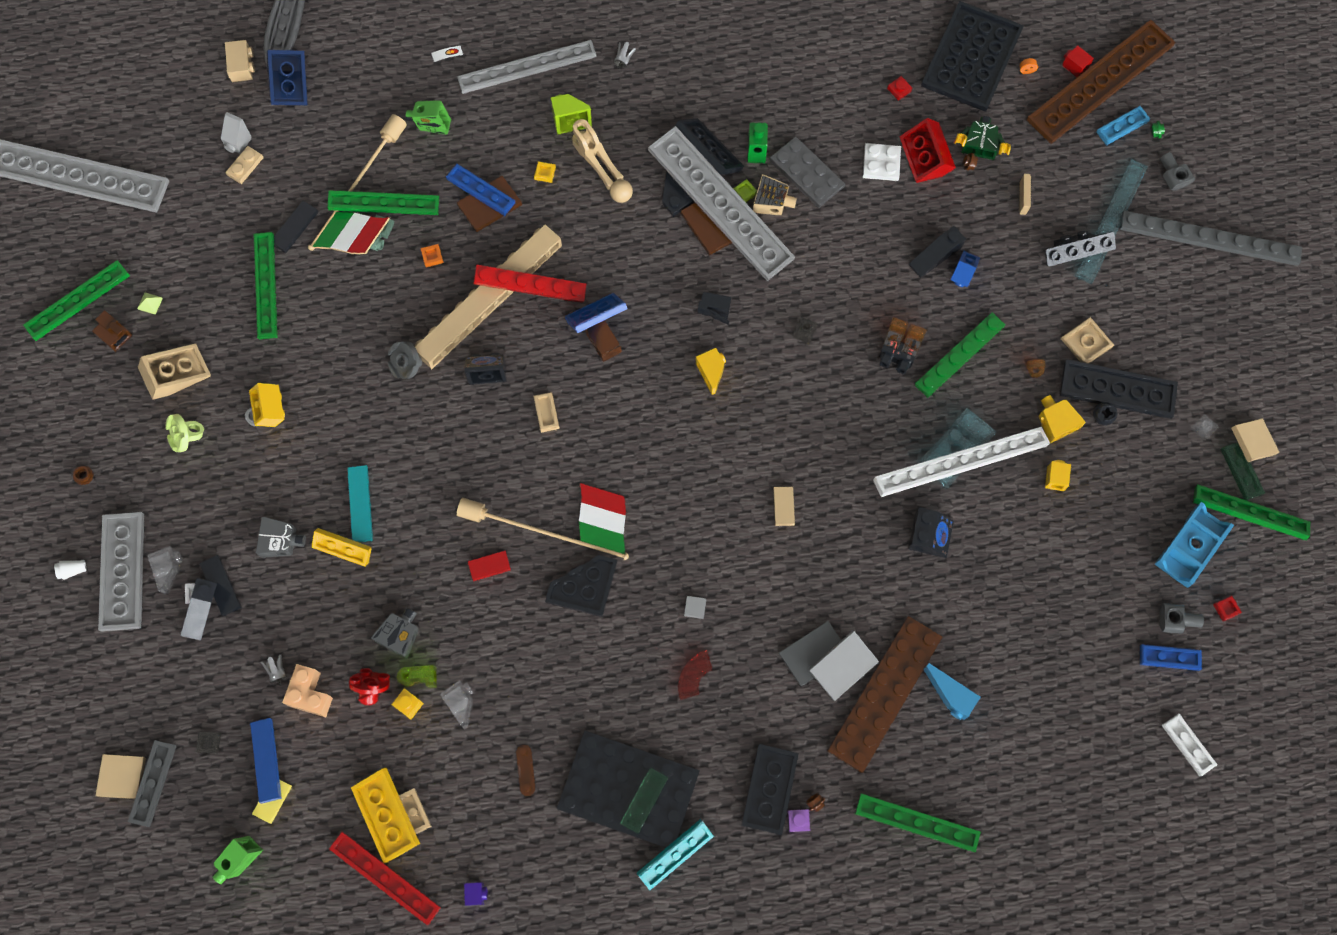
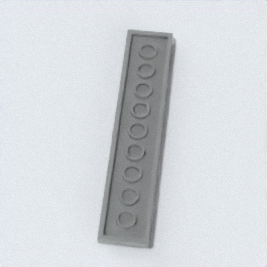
(81, 176)
(721, 203)

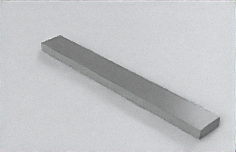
(526, 66)

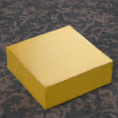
(545, 172)

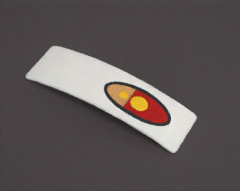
(447, 52)

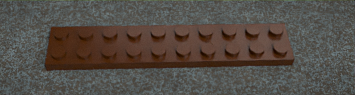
(1100, 81)

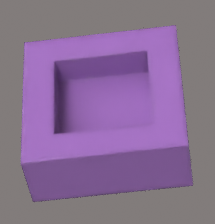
(798, 820)

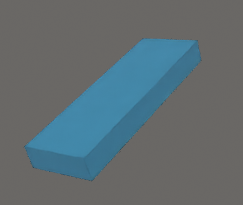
(1123, 125)

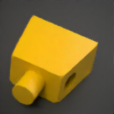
(1059, 419)

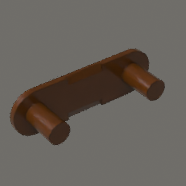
(525, 770)

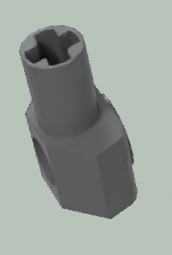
(1173, 171)
(1181, 618)

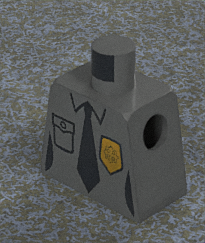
(397, 633)

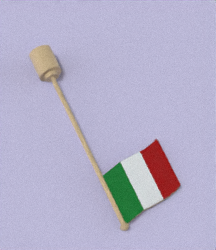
(354, 231)
(599, 520)

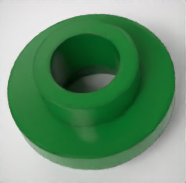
(1157, 129)

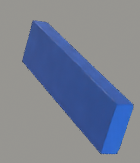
(480, 189)
(265, 760)

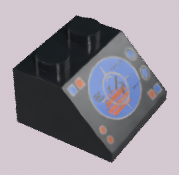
(485, 368)
(931, 533)

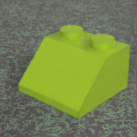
(567, 111)

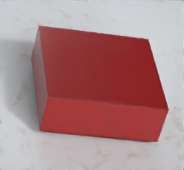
(1227, 608)

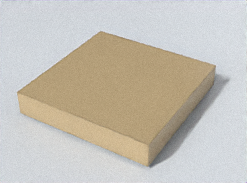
(1087, 341)
(1255, 440)
(120, 776)

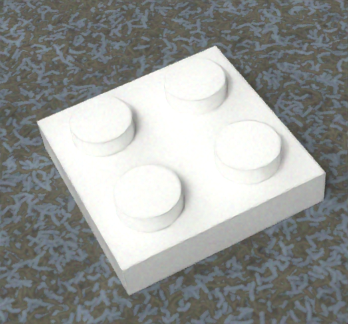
(881, 162)

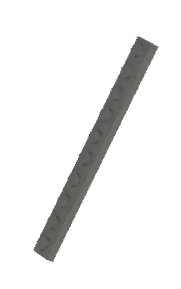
(1210, 238)

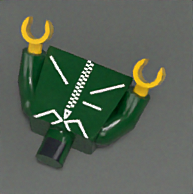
(982, 139)

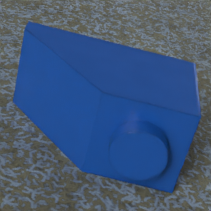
(965, 269)

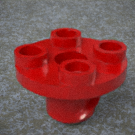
(369, 685)

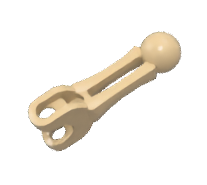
(589, 147)

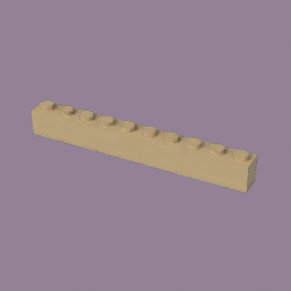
(484, 299)

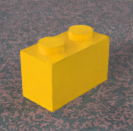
(266, 405)

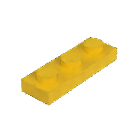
(341, 547)

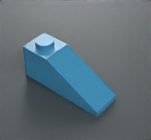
(953, 694)

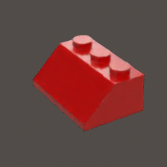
(927, 151)

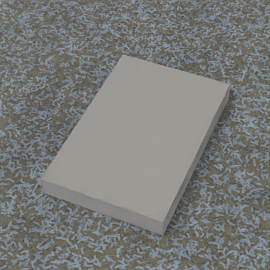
(843, 665)

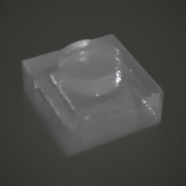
(1204, 427)

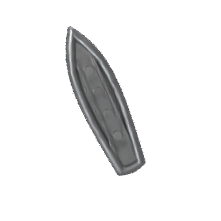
(283, 25)

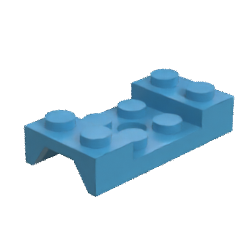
(1181, 558)

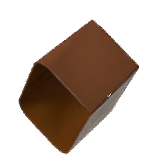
(603, 340)

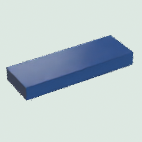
(1170, 657)

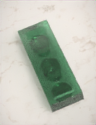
(1242, 472)
(644, 800)

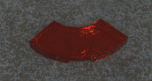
(692, 674)

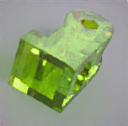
(418, 674)

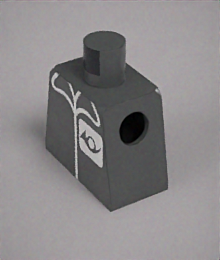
(277, 538)

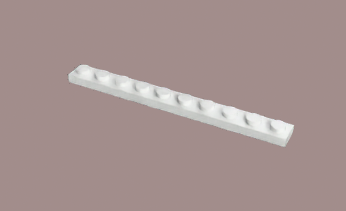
(960, 461)

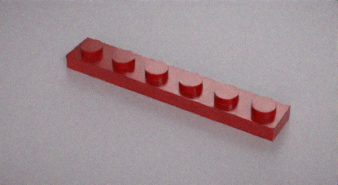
(529, 283)
(385, 878)

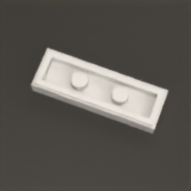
(1189, 745)

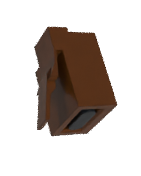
(111, 331)

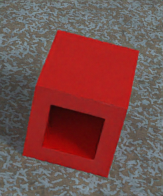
(1077, 61)

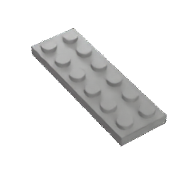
(121, 572)

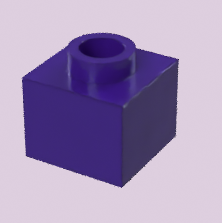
(475, 894)

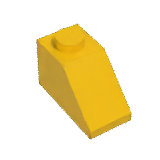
(711, 368)

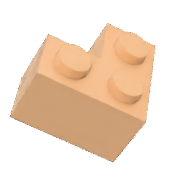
(302, 692)

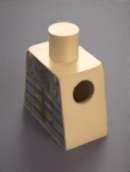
(772, 197)

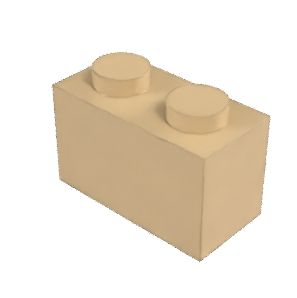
(239, 60)

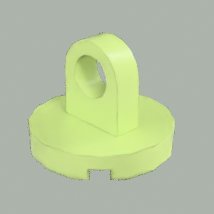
(180, 432)

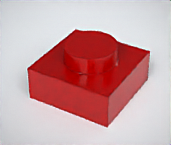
(899, 88)

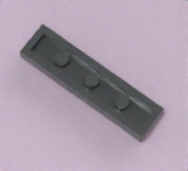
(152, 783)

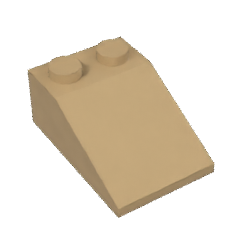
(172, 370)

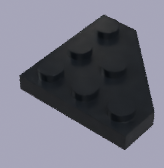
(674, 196)
(584, 587)

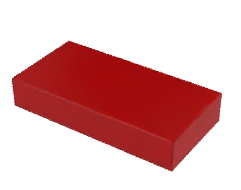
(489, 565)

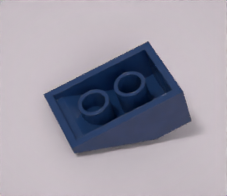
(286, 77)

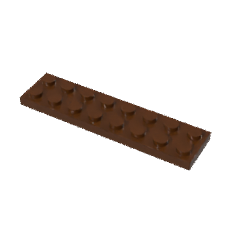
(884, 694)

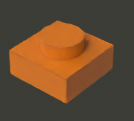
(432, 255)

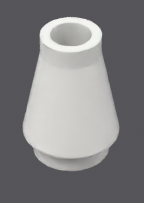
(67, 569)

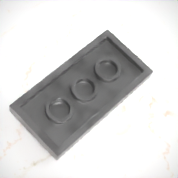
(807, 172)

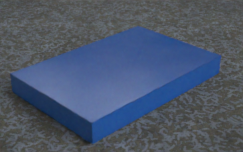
(595, 312)

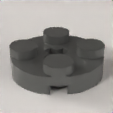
(411, 357)

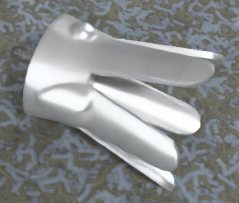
(621, 59)
(275, 674)

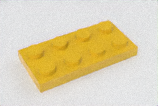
(385, 815)

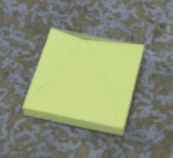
(150, 303)

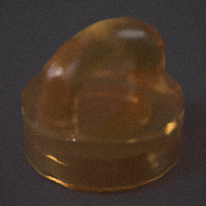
(1036, 365)

